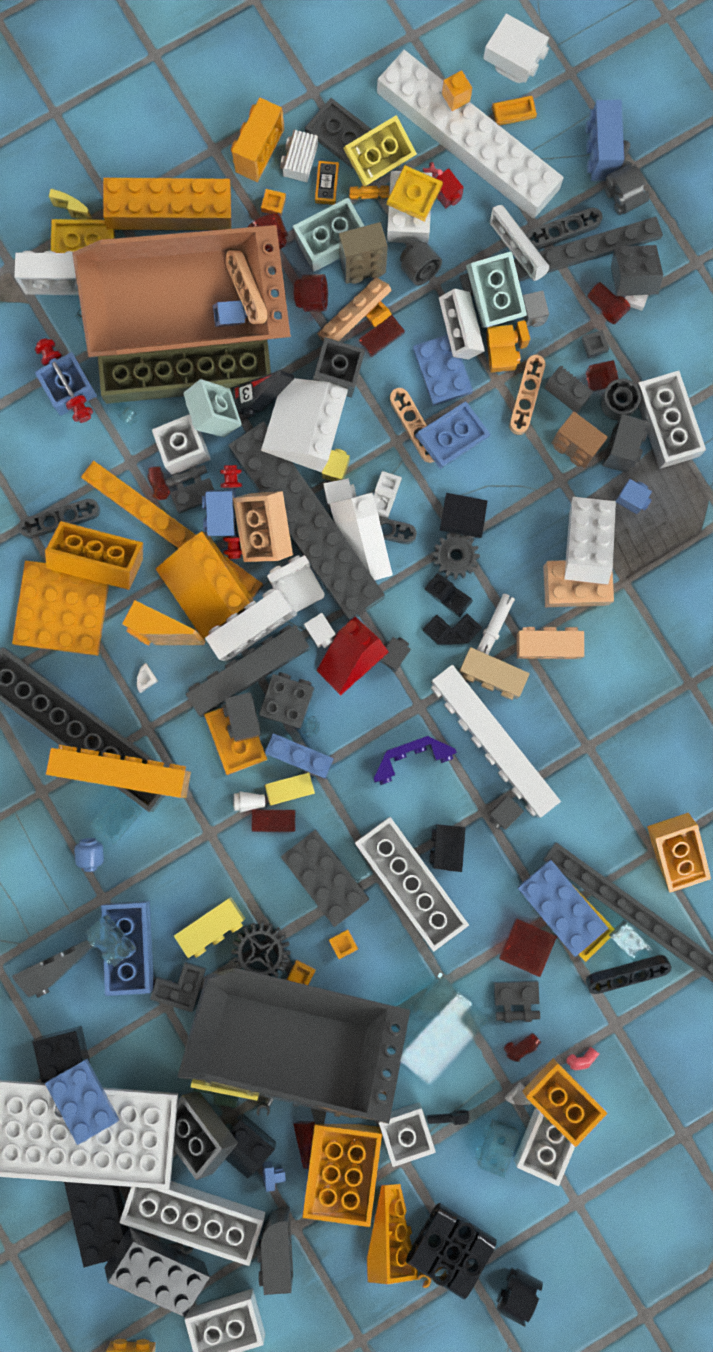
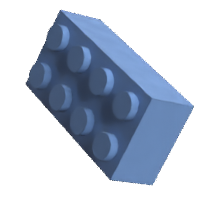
(135, 972)

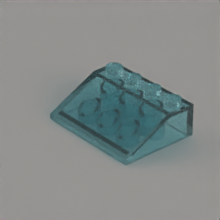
(438, 1028)

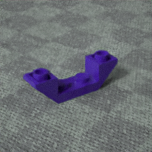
(439, 750)

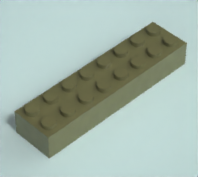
(176, 370)

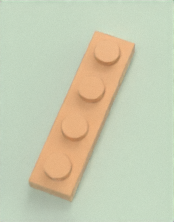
(355, 310)

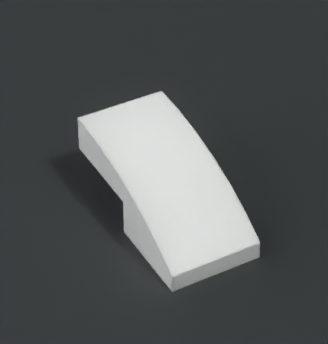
(385, 493)

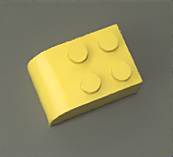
(380, 151)

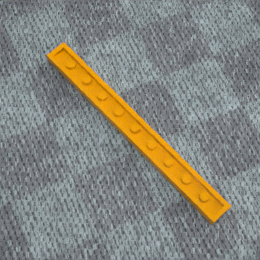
(153, 516)

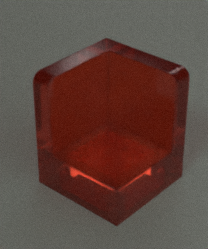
(601, 375)

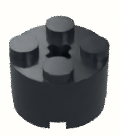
(519, 1297)

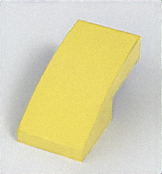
(75, 208)
(289, 789)

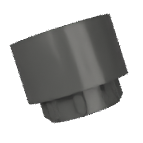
(420, 262)
(623, 388)

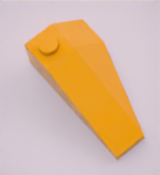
(390, 1240)

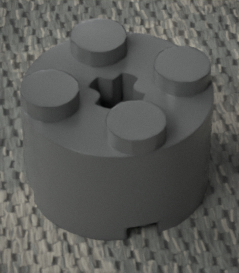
(626, 188)

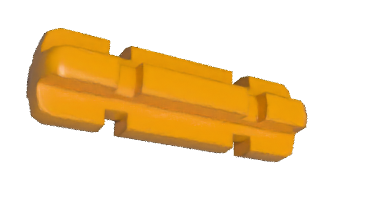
(369, 192)

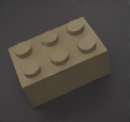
(363, 253)

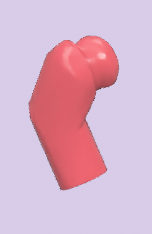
(582, 1062)

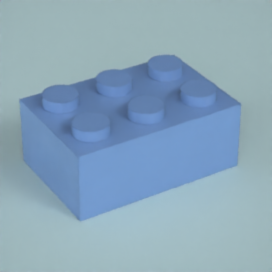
(605, 139)

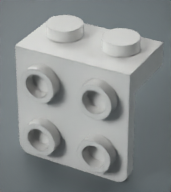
(297, 583)

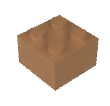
(578, 440)

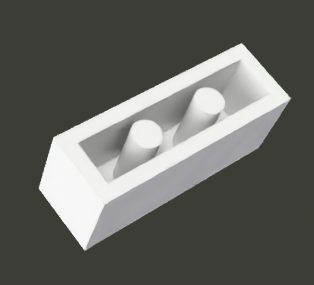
(461, 324)

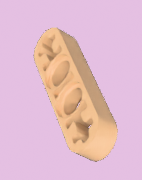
(246, 287)
(525, 394)
(410, 426)

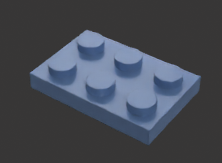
(441, 372)
(452, 435)
(82, 1101)

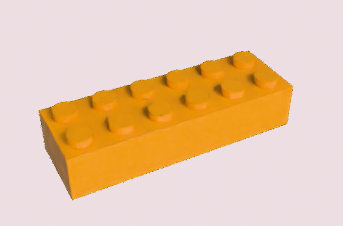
(167, 203)
(112, 771)

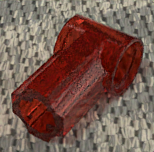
(613, 306)

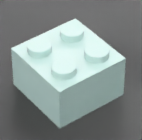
(212, 408)

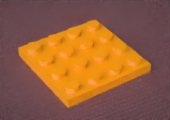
(59, 611)

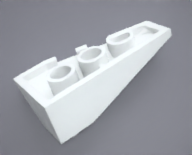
(361, 527)

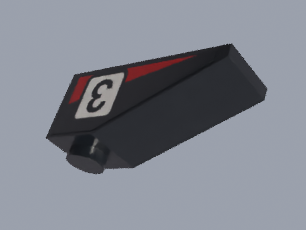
(259, 393)

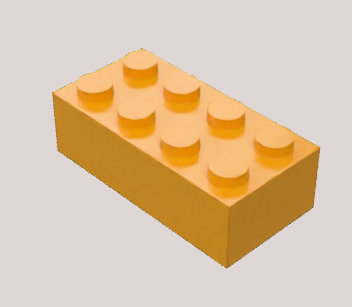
(94, 555)

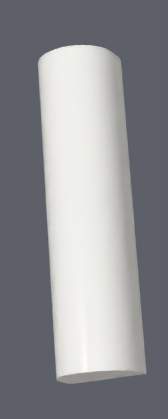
(518, 243)

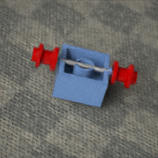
(64, 381)
(221, 512)

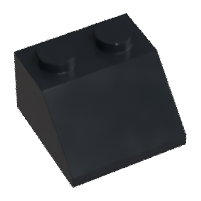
(448, 847)
(252, 1148)

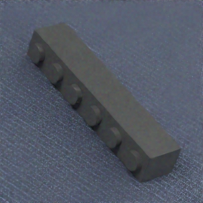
(248, 670)

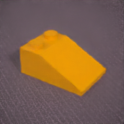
(679, 852)

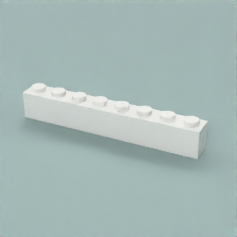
(495, 741)

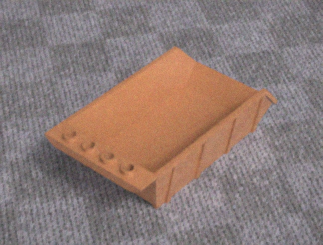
(163, 287)

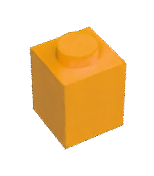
(456, 90)

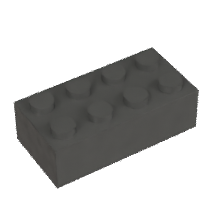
(325, 878)

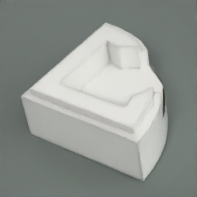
(145, 678)
(516, 1096)

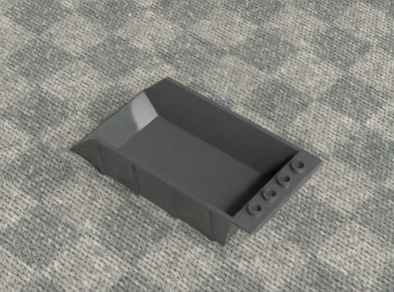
(296, 1044)

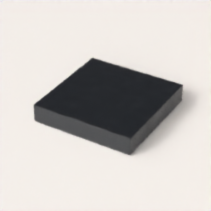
(463, 515)

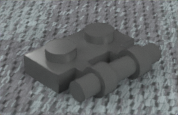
(189, 496)
(516, 993)

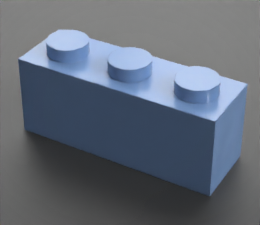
(299, 756)

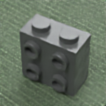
(287, 700)

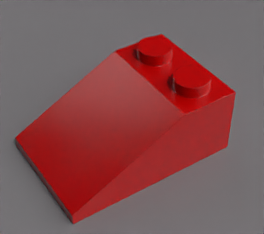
(351, 655)

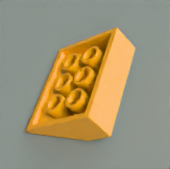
(204, 583)
(156, 628)
(342, 1173)

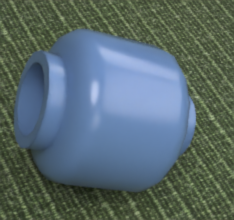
(89, 854)

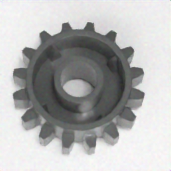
(459, 545)

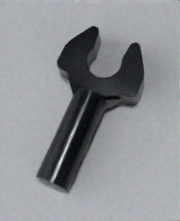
(457, 1117)

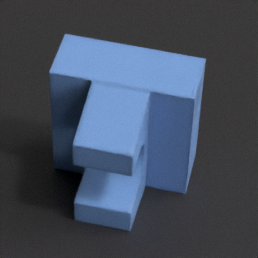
(271, 1176)

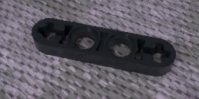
(604, 980)

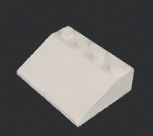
(305, 422)

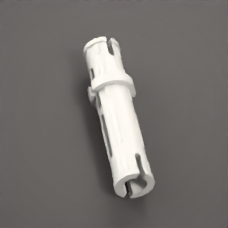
(498, 618)

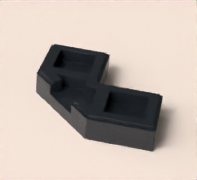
(443, 634)

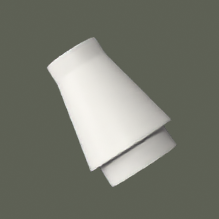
(247, 801)

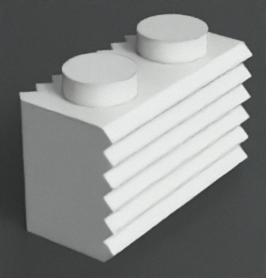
(300, 155)

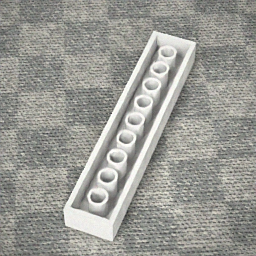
(469, 135)

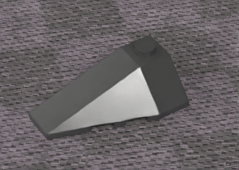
(49, 971)

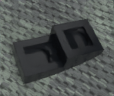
(448, 595)

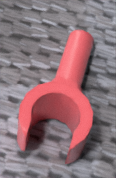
(433, 170)

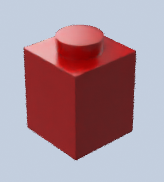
(451, 190)

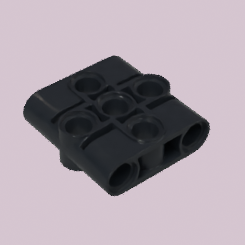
(430, 1256)

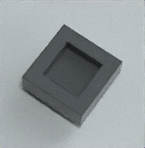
(595, 344)

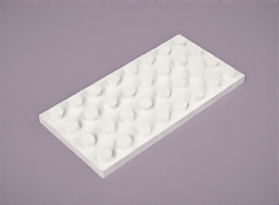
(128, 1153)

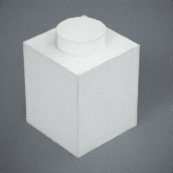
(338, 491)
(320, 631)

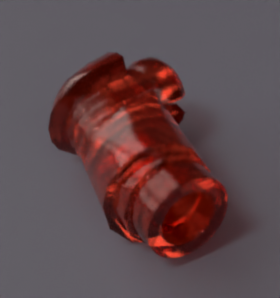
(158, 483)
(523, 1048)

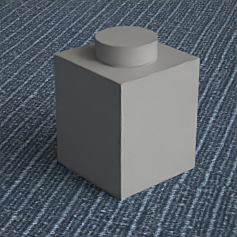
(535, 308)

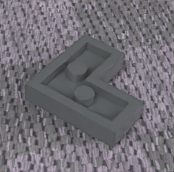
(180, 994)

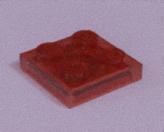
(527, 947)

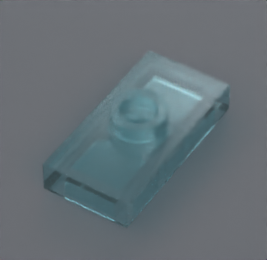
(630, 942)

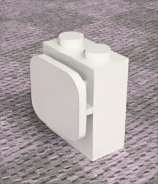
(516, 49)

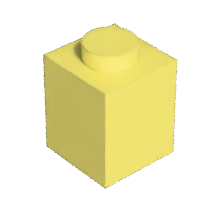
(336, 465)

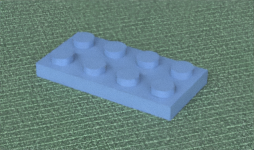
(562, 908)

